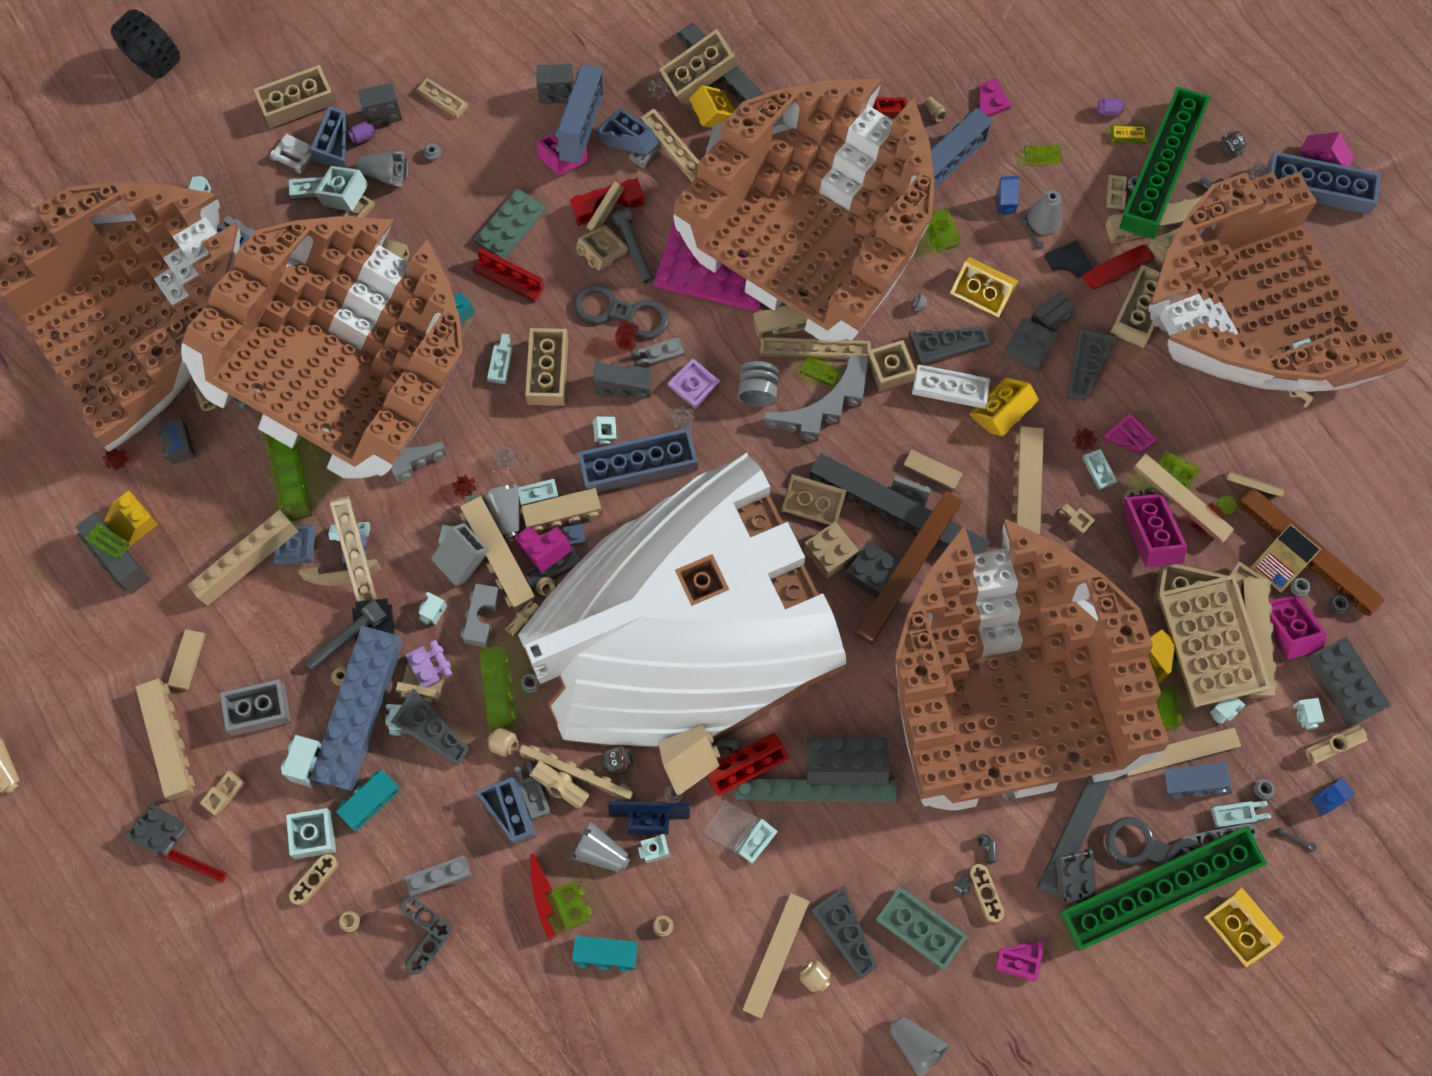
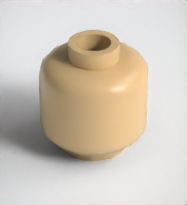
(502, 742)
(814, 976)

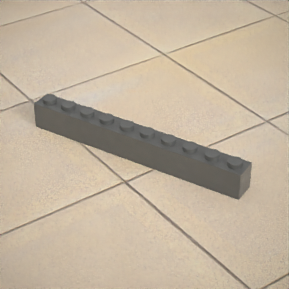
(886, 502)

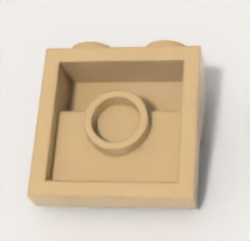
(601, 247)

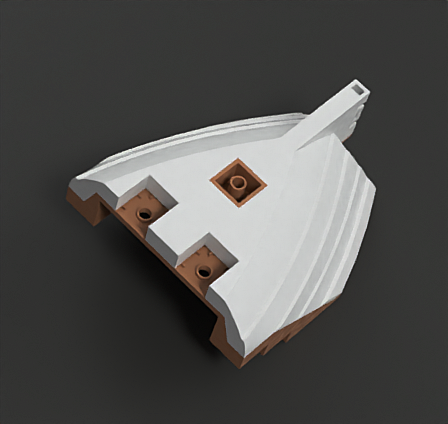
(684, 619)

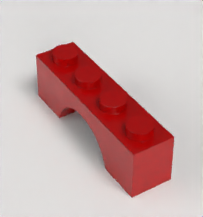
(586, 205)

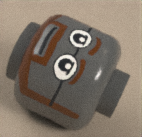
(1233, 143)
(617, 760)

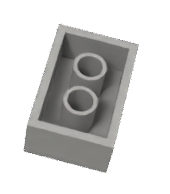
(255, 707)

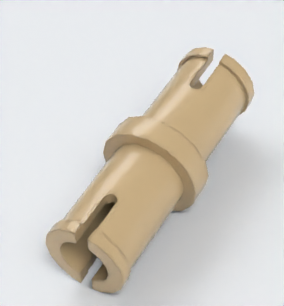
(522, 618)

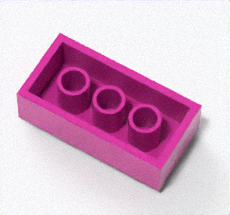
(1154, 530)

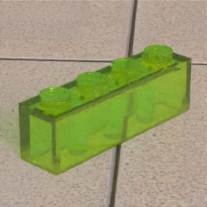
(496, 687)

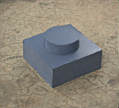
(575, 535)

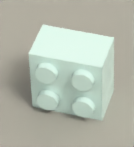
(341, 188)
(301, 760)
(311, 833)

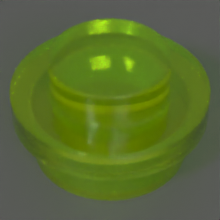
(1227, 504)

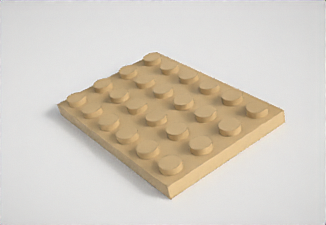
(1214, 641)

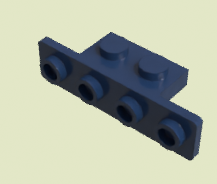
(649, 816)

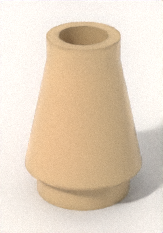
(935, 109)

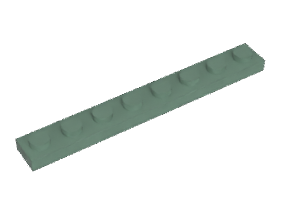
(801, 791)

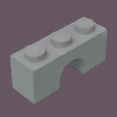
(482, 599)
(446, 873)

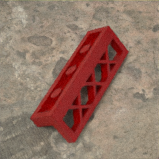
(508, 275)

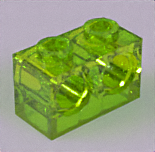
(1179, 467)
(567, 907)

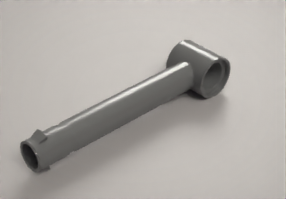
(622, 219)
(371, 615)

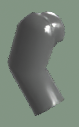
(1205, 184)
(728, 742)
(989, 846)

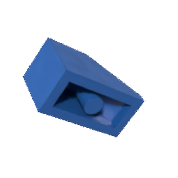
(1007, 195)
(1332, 796)

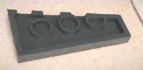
(940, 345)
(1088, 359)
(425, 725)
(844, 930)

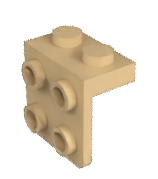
(410, 681)

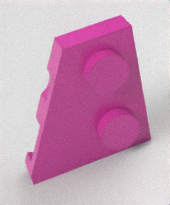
(992, 98)
(1130, 435)
(1021, 960)

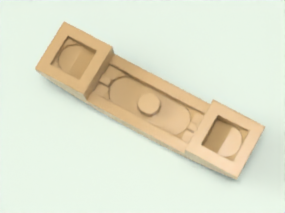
(315, 576)

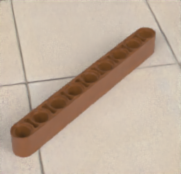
(1323, 564)
(908, 567)

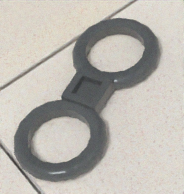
(620, 310)
(1153, 851)

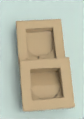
(1116, 192)
(223, 793)

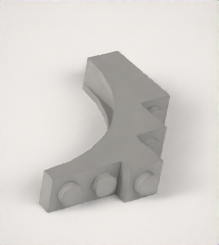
(829, 408)
(416, 458)

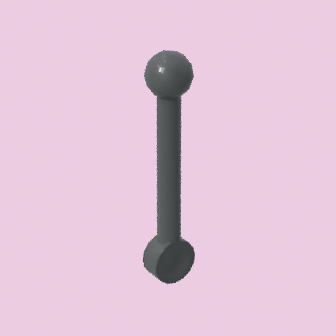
(1039, 245)
(1311, 847)

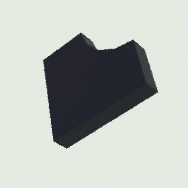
(1069, 258)

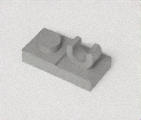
(911, 490)

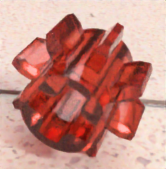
(1084, 439)
(116, 463)
(464, 490)

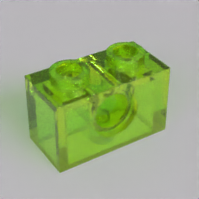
(943, 240)

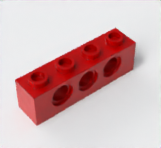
(747, 764)

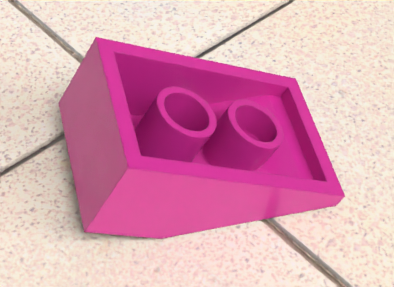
(1295, 627)

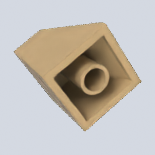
(688, 757)

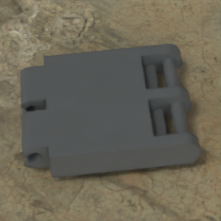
(156, 831)
(1076, 876)

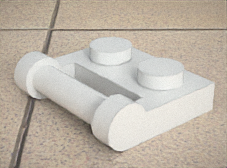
(294, 148)

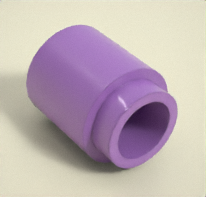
(1110, 107)
(361, 132)

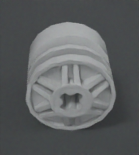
(758, 383)

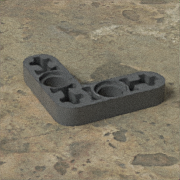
(430, 935)

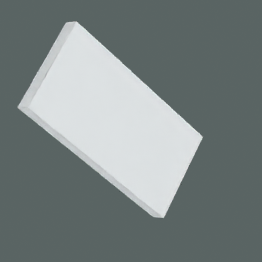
(951, 386)

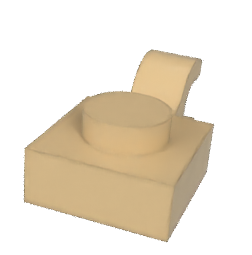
(1079, 520)

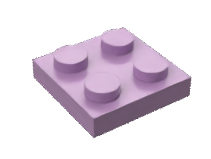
(694, 383)

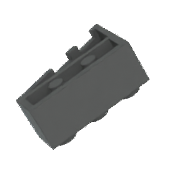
(621, 381)

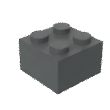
(554, 83)
(380, 104)
(1030, 344)
(871, 569)

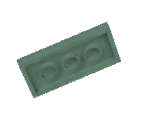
(510, 224)
(921, 928)

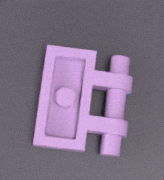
(423, 667)

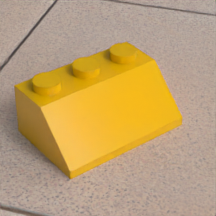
(984, 287)
(1005, 406)
(1244, 927)

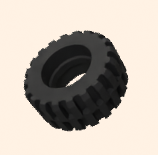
(145, 43)

